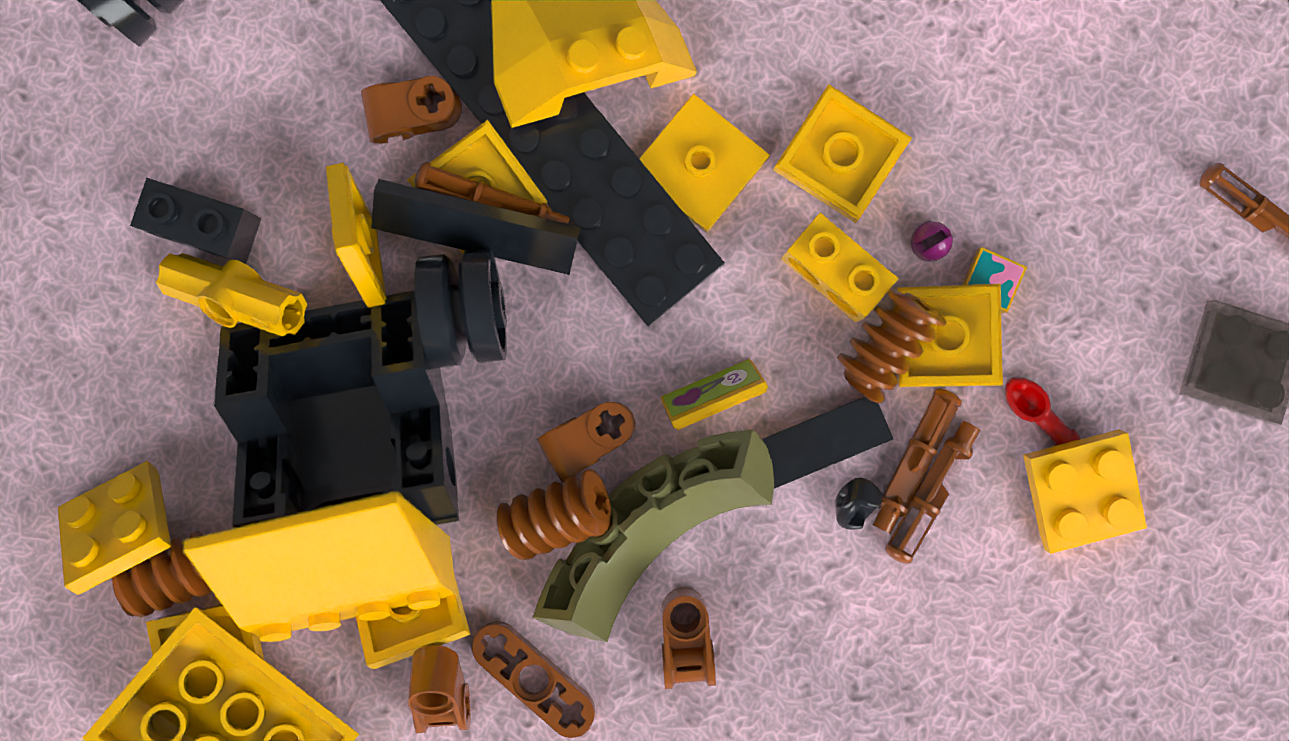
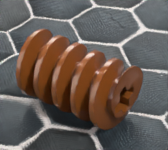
(889, 345)
(555, 516)
(160, 581)

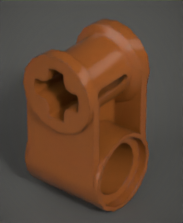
(402, 110)
(579, 441)
(687, 647)
(438, 690)

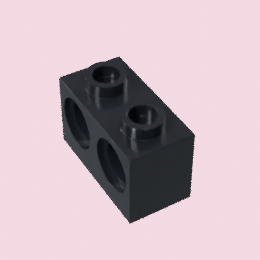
(195, 221)

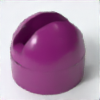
(939, 249)

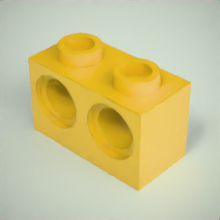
(839, 268)

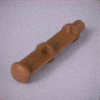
(450, 184)
(1258, 212)
(917, 458)
(932, 492)

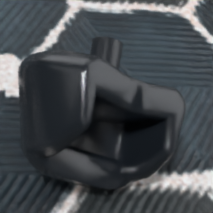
(856, 502)

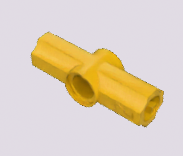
(232, 293)

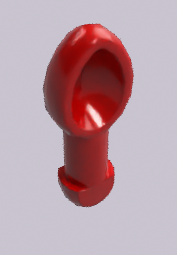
(1033, 404)

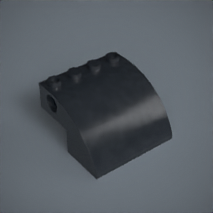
(336, 414)

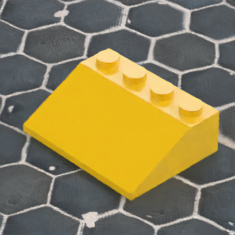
(326, 566)
(214, 689)

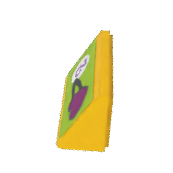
(713, 394)

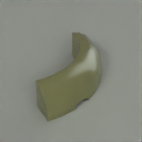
(646, 517)

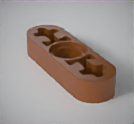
(533, 700)

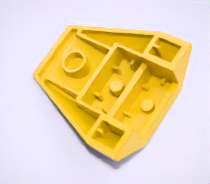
(577, 46)

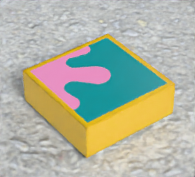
(995, 269)

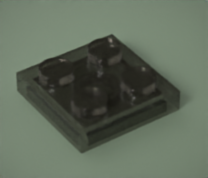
(1240, 363)

